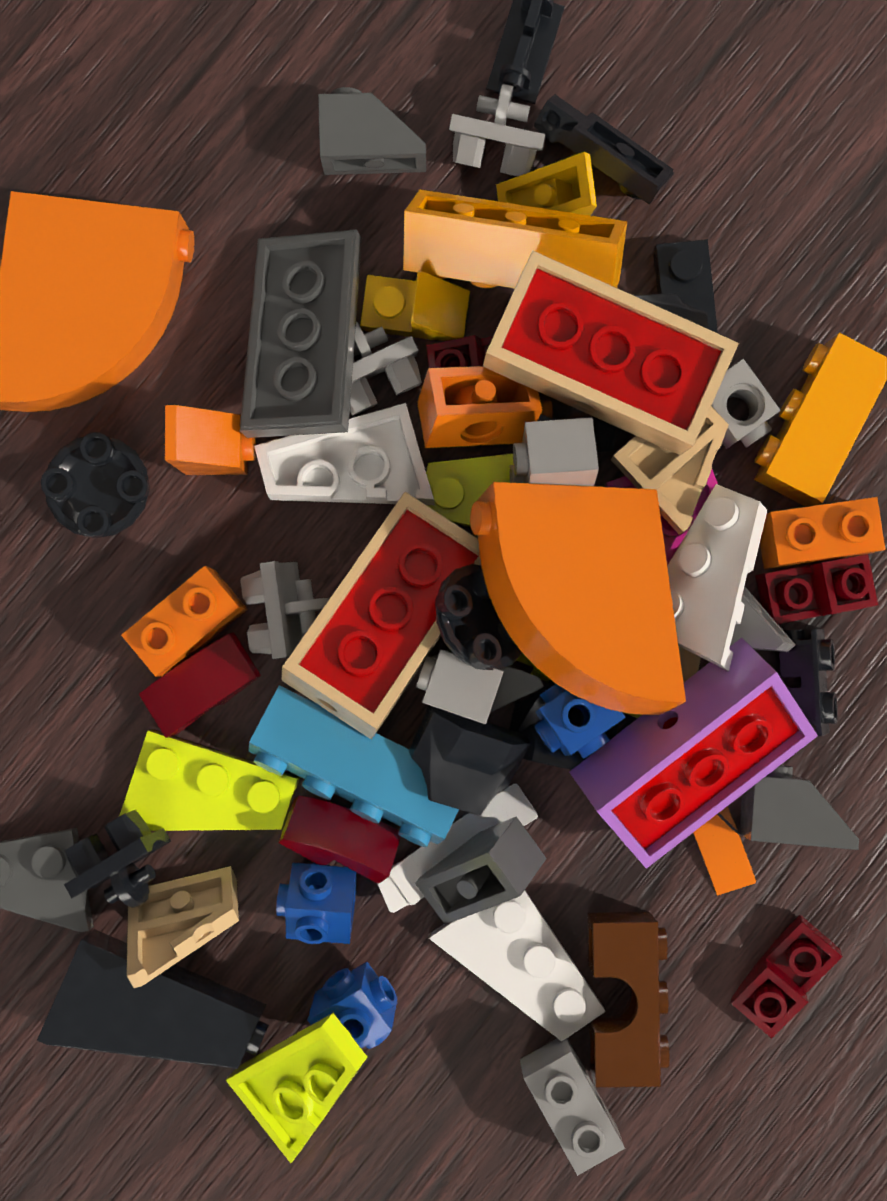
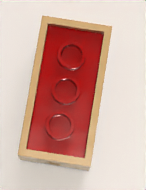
(609, 354)
(380, 617)

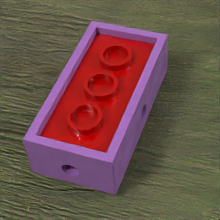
(693, 761)

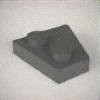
(35, 876)

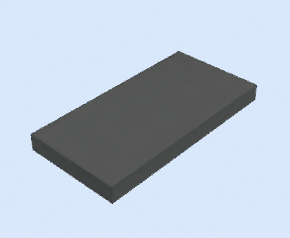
(302, 335)

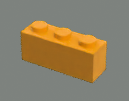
(822, 420)

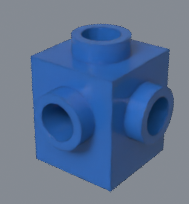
(558, 731)
(318, 903)
(360, 1002)

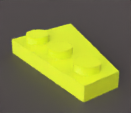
(298, 1082)

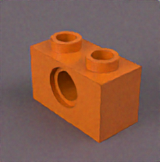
(474, 407)
(821, 533)
(184, 621)

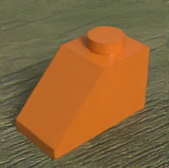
(206, 442)

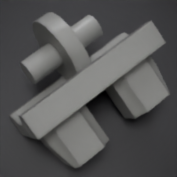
(472, 134)
(395, 360)
(287, 605)

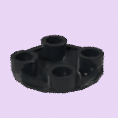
(96, 486)
(471, 623)

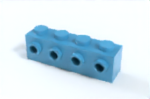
(342, 761)

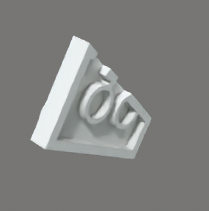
(365, 465)
(712, 571)
(524, 963)

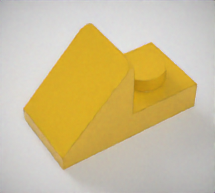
(558, 187)
(416, 308)

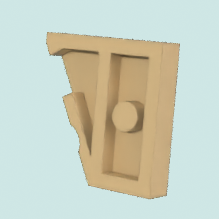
(675, 476)
(178, 921)

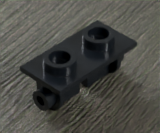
(525, 48)
(811, 662)

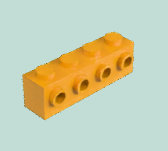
(493, 240)

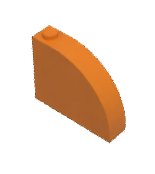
(83, 295)
(584, 589)

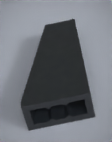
(166, 1018)

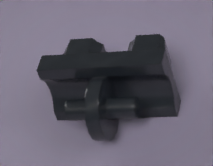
(94, 866)

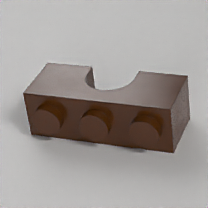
(629, 1046)

